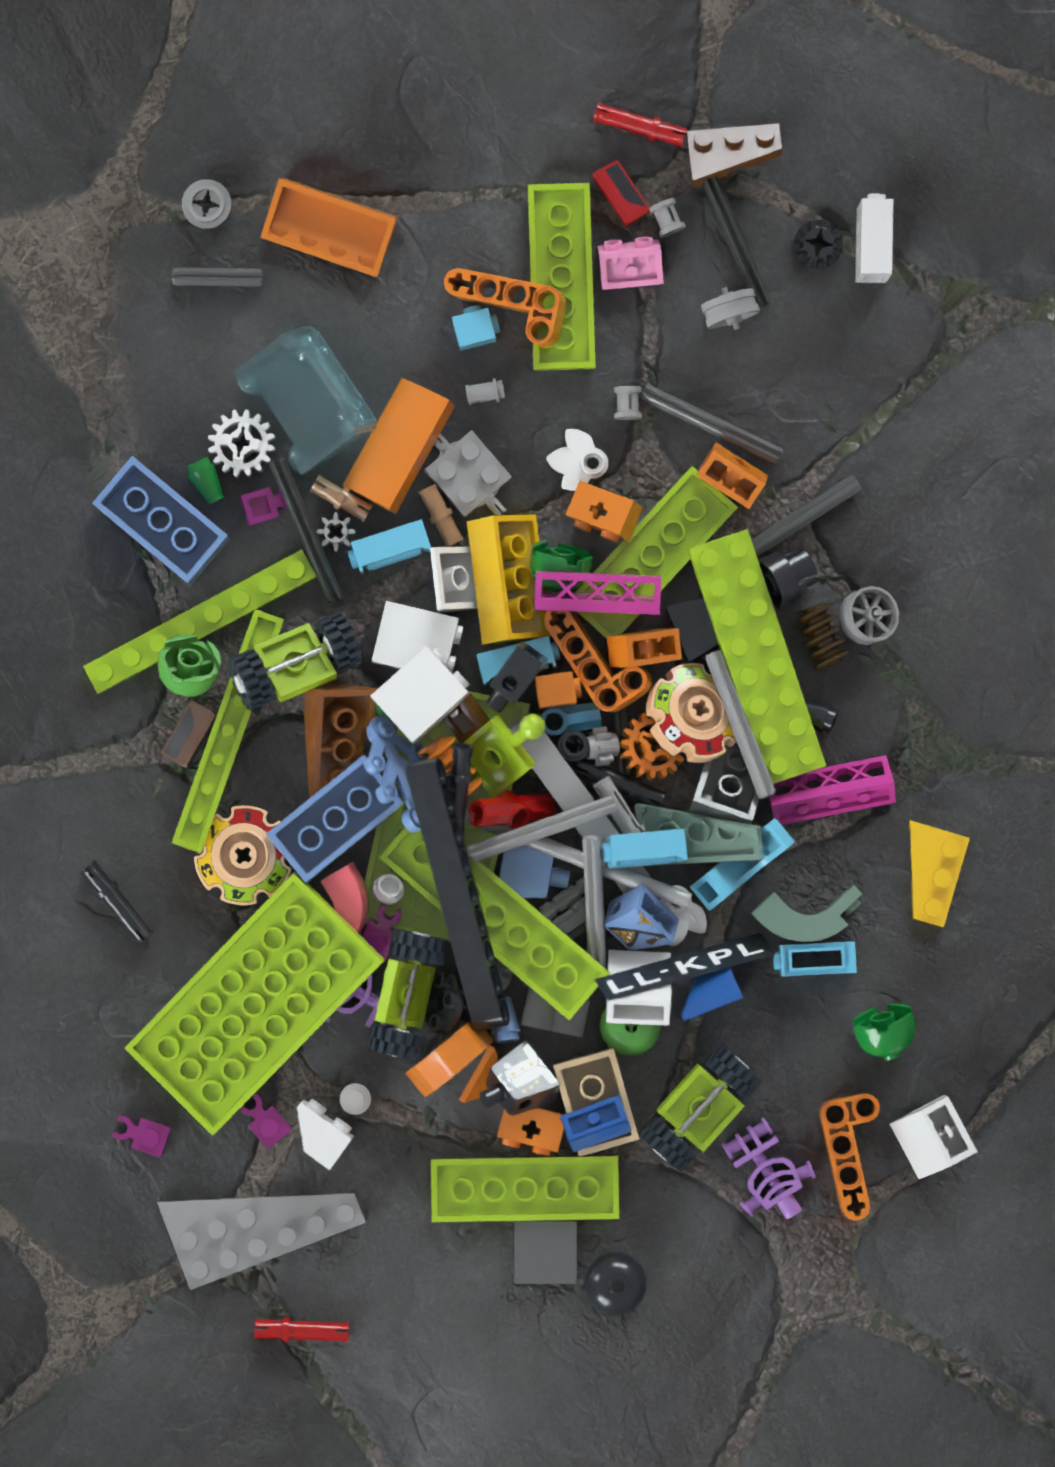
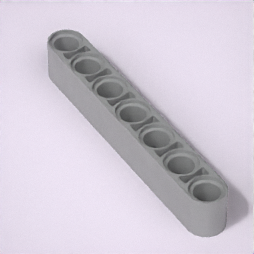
(567, 788)

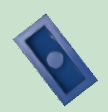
(595, 1123)

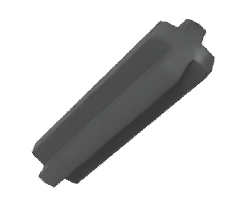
(217, 277)

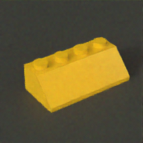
(504, 578)

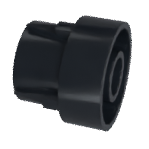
(788, 575)

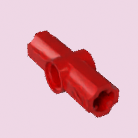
(511, 810)

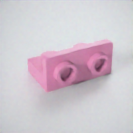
(630, 263)

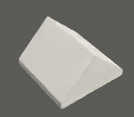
(453, 579)

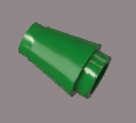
(205, 480)

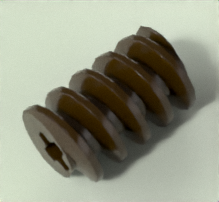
(822, 635)

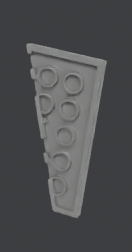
(238, 1233)

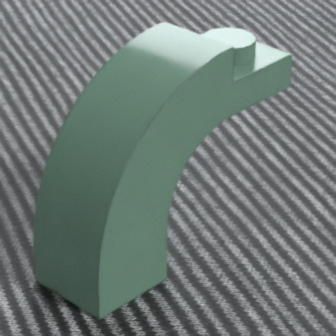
(790, 925)

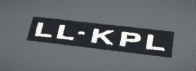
(684, 966)

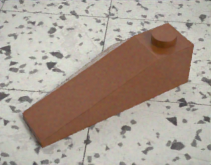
(335, 729)

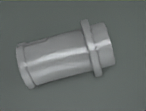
(485, 391)

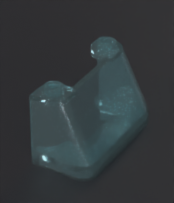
(308, 396)

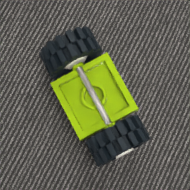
(294, 661)
(406, 994)
(700, 1108)

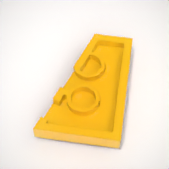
(935, 869)

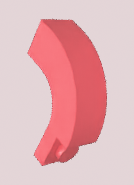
(348, 895)

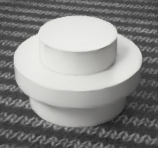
(388, 889)
(355, 1099)

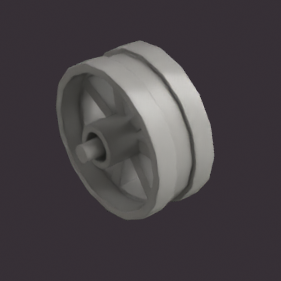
(730, 308)
(869, 615)

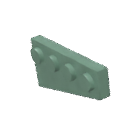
(705, 836)

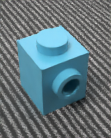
(475, 327)

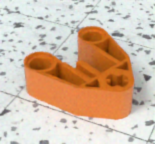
(449, 1058)

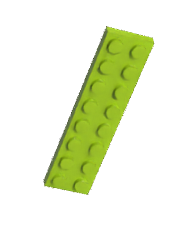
(756, 654)
(517, 930)

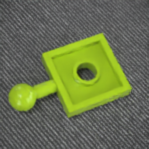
(513, 757)

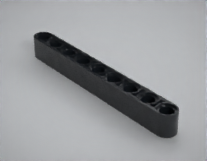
(458, 894)

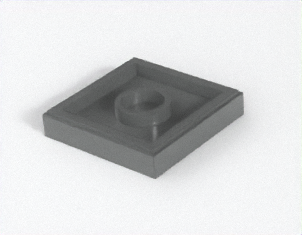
(545, 1252)

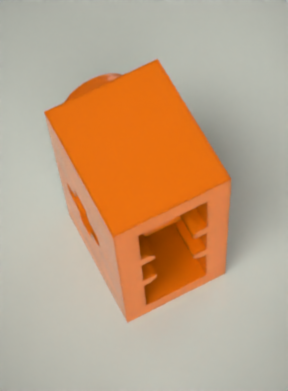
(732, 475)
(620, 512)
(644, 647)
(557, 690)
(543, 1142)

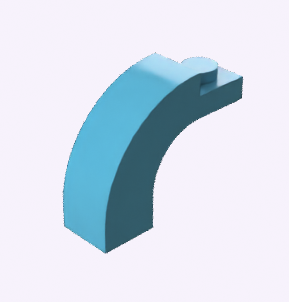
(730, 875)

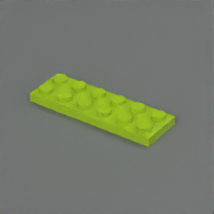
(563, 260)
(660, 543)
(524, 1188)

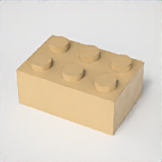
(592, 1080)

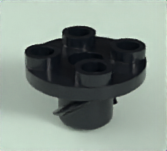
(446, 1002)

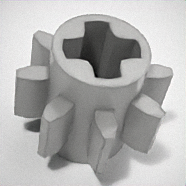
(335, 540)
(602, 746)

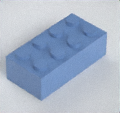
(161, 520)
(332, 820)

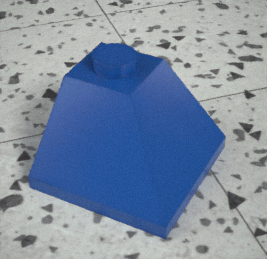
(710, 992)

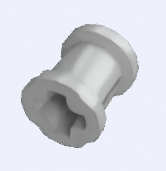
(667, 217)
(627, 403)

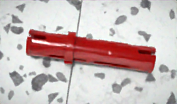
(640, 125)
(301, 1330)

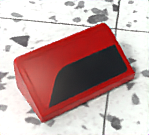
(621, 193)

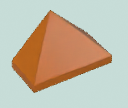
(478, 1080)

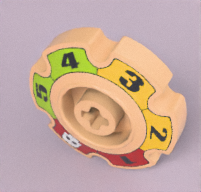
(689, 714)
(219, 861)

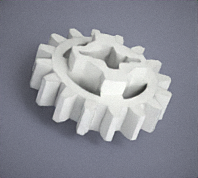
(227, 441)

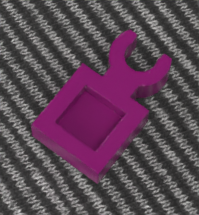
(262, 505)
(380, 932)
(268, 1124)
(148, 1136)

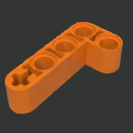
(504, 299)
(591, 655)
(850, 1157)

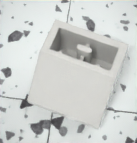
(320, 1135)
(933, 1137)

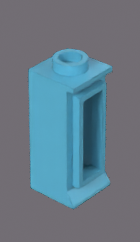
(389, 546)
(492, 661)
(644, 848)
(783, 958)

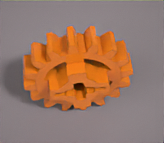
(641, 741)

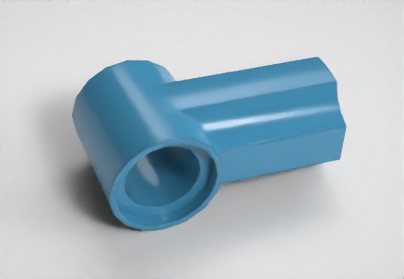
(574, 717)

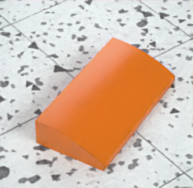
(329, 227)
(399, 445)

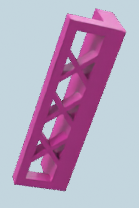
(597, 600)
(834, 796)

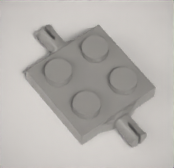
(468, 474)

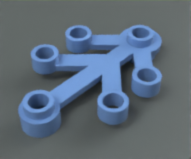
(384, 738)

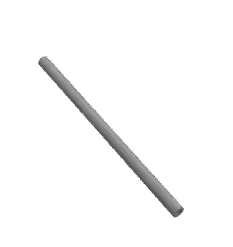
(575, 857)

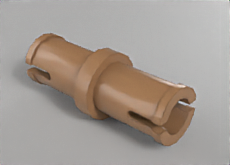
(341, 498)
(441, 515)

